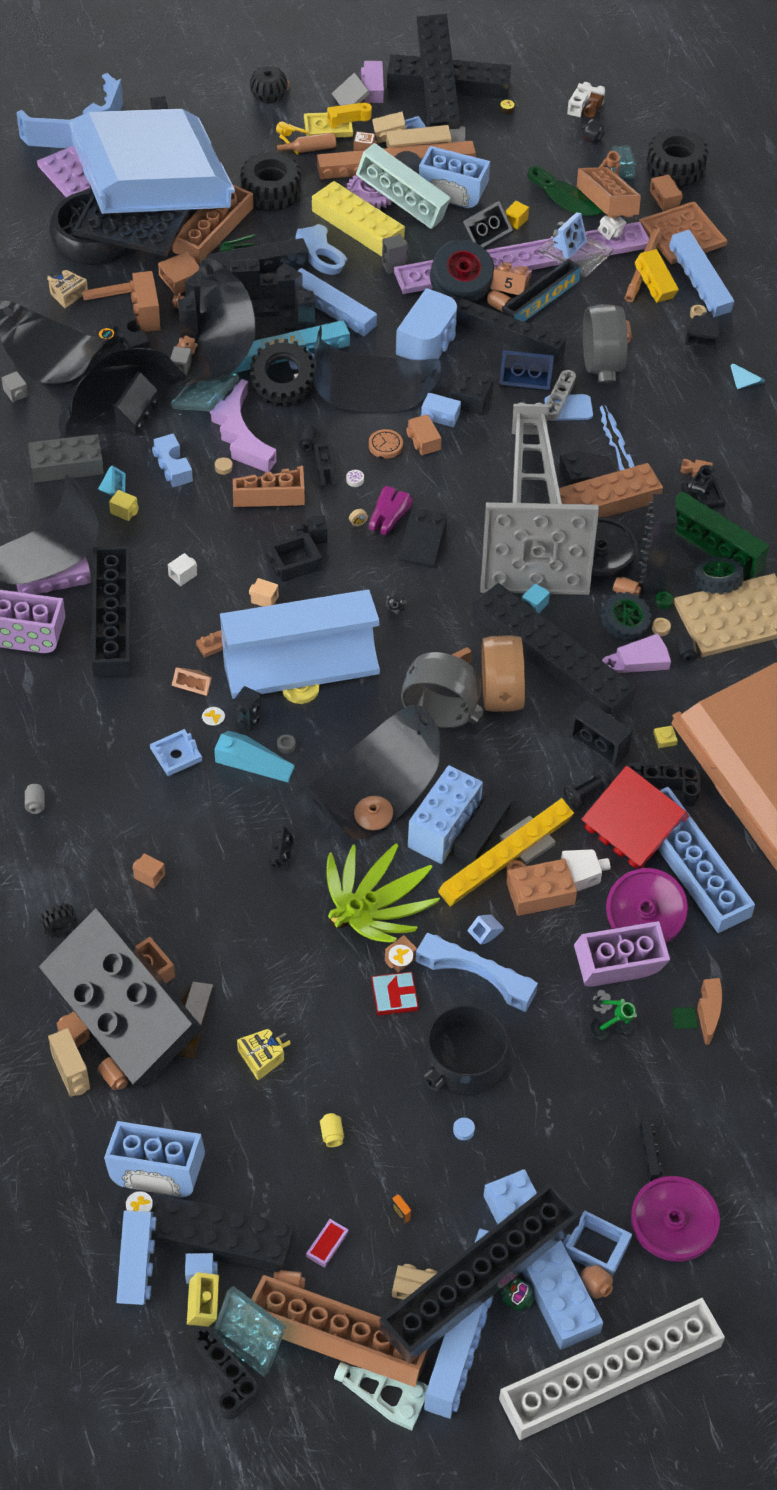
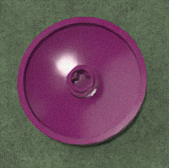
(647, 897)
(675, 1218)

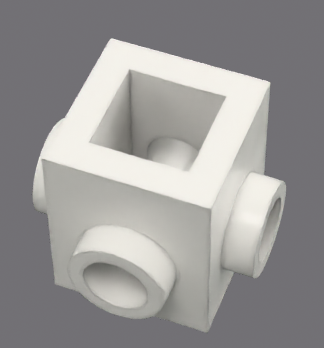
(611, 227)

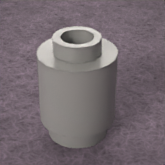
(34, 799)

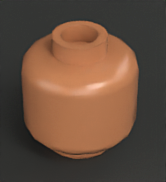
(597, 1281)

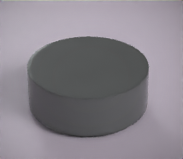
(286, 744)

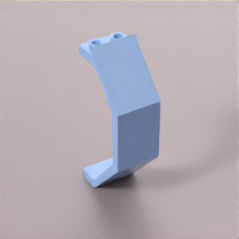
(57, 132)

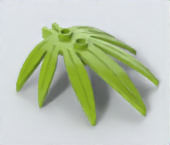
(363, 906)

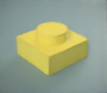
(665, 736)

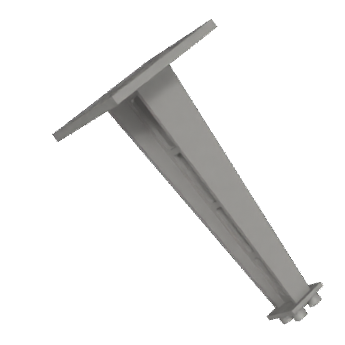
(532, 540)

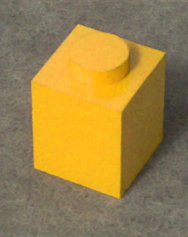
(517, 214)

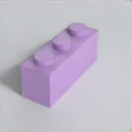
(373, 80)

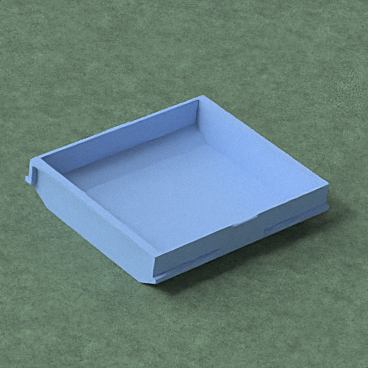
(150, 161)

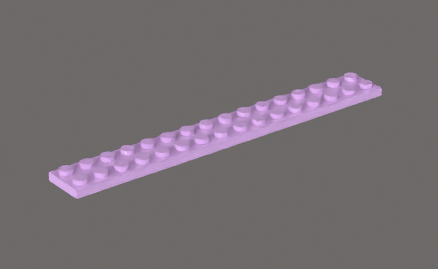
(417, 276)

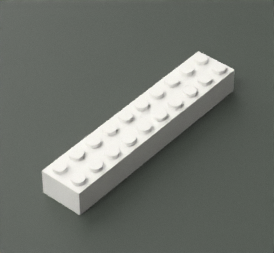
(610, 1368)

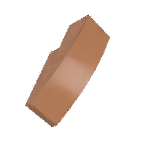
(710, 1007)

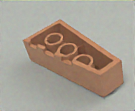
(270, 489)

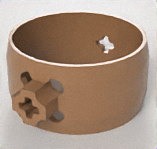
(503, 673)

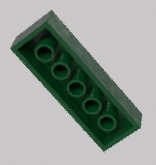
(719, 535)

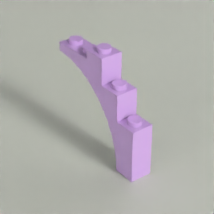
(244, 444)

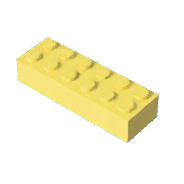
(355, 216)

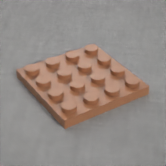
(682, 219)

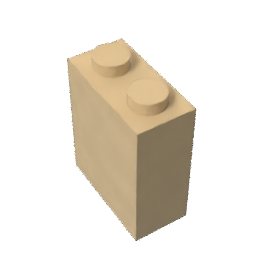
(69, 1062)

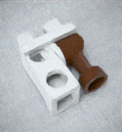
(586, 95)

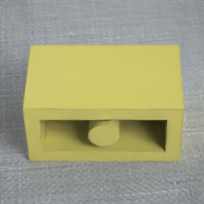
(202, 1299)

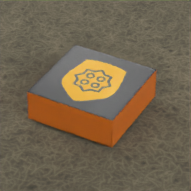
(401, 1209)

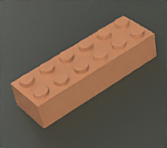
(608, 191)
(210, 226)
(615, 491)

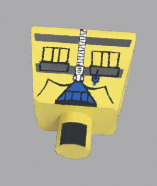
(262, 1051)

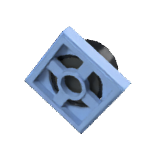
(570, 235)

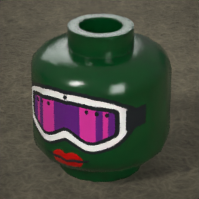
(517, 1294)

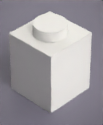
(182, 569)

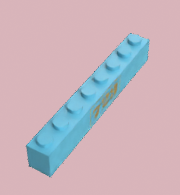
(334, 334)

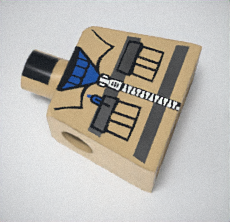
(66, 287)

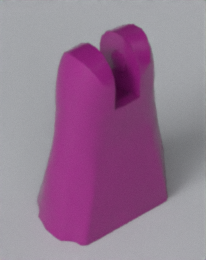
(389, 509)

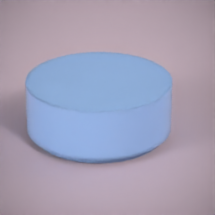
(464, 1128)

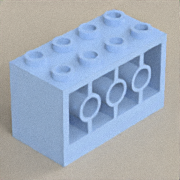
(444, 814)

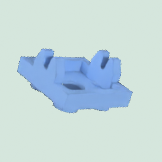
(178, 741)

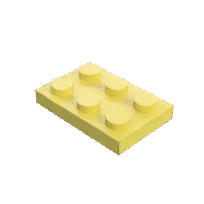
(317, 124)

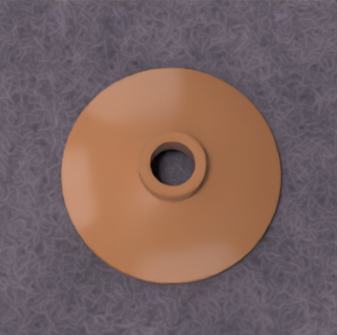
(373, 819)

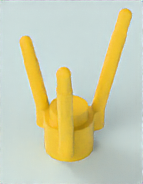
(286, 130)

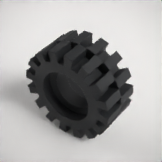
(58, 920)

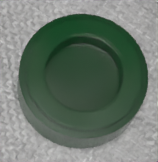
(664, 600)

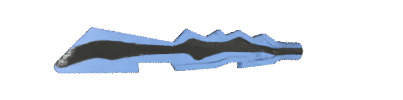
(616, 440)

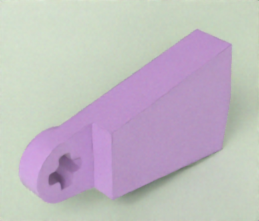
(640, 656)

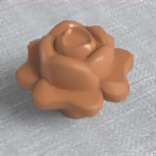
(187, 342)

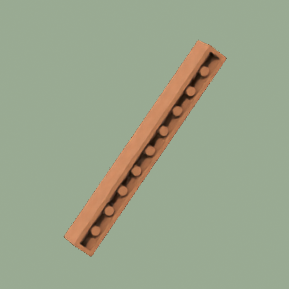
(346, 163)

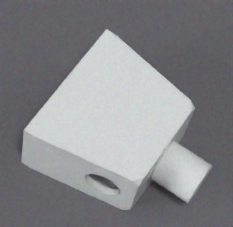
(585, 867)

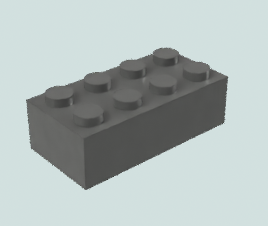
(65, 456)

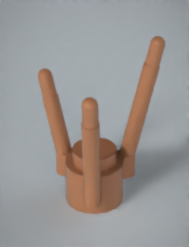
(612, 161)

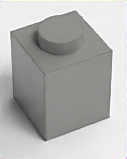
(182, 358)
(14, 386)

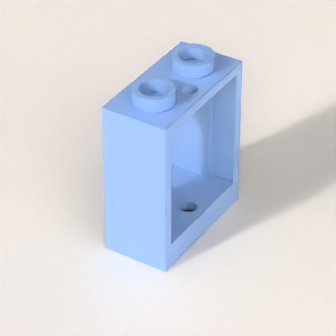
(604, 1228)

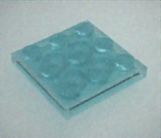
(205, 394)
(249, 1331)

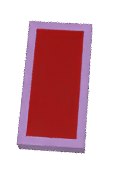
(327, 1243)

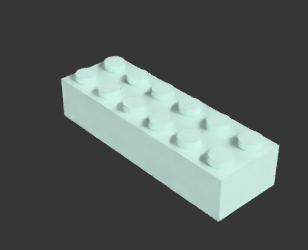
(403, 186)

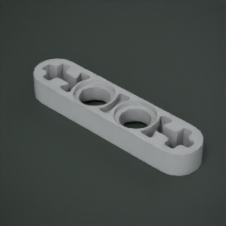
(561, 395)

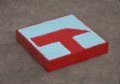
(394, 993)

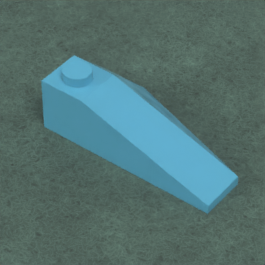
(248, 755)

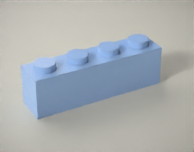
(134, 1257)

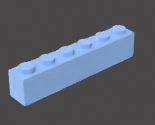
(701, 273)
(339, 305)

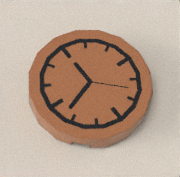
(385, 443)

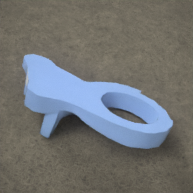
(317, 244)

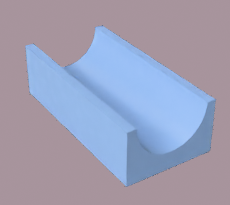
(300, 643)

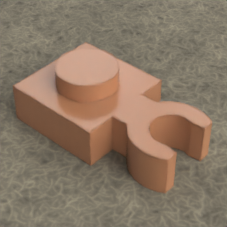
(688, 466)

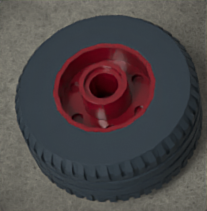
(462, 270)

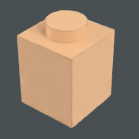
(264, 593)

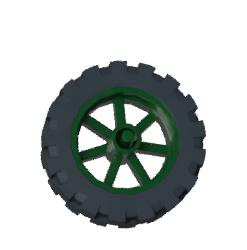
(718, 575)
(616, 624)

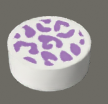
(355, 478)

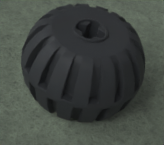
(268, 84)

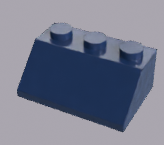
(526, 370)

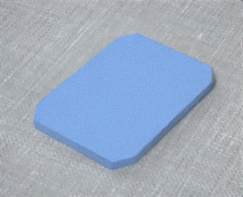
(576, 408)

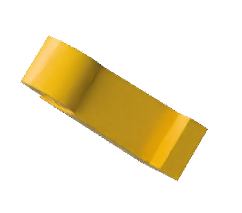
(348, 113)

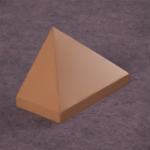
(192, 680)

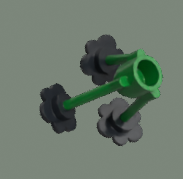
(623, 1017)

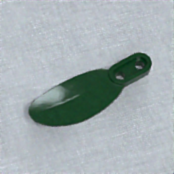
(562, 193)

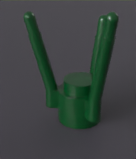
(228, 245)

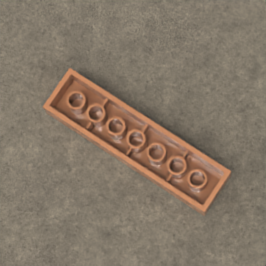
(335, 1330)

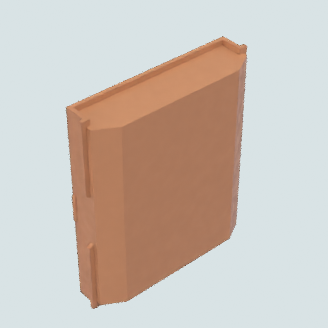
(737, 747)

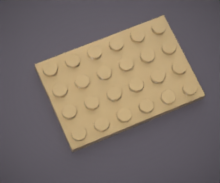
(733, 618)

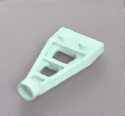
(406, 1410)

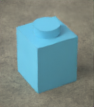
(536, 597)

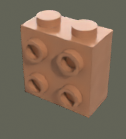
(177, 271)

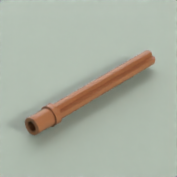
(634, 286)

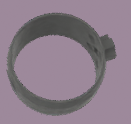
(605, 341)
(450, 673)

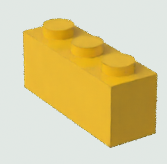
(656, 276)

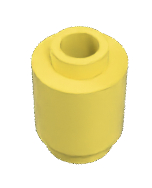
(332, 1130)

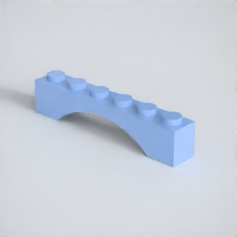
(440, 954)

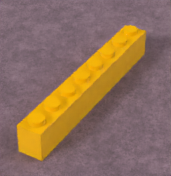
(505, 852)

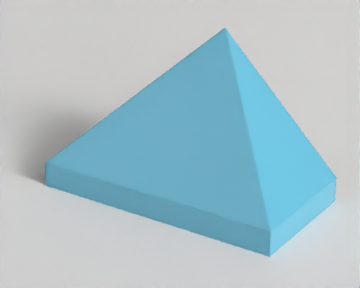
(745, 378)
(113, 481)

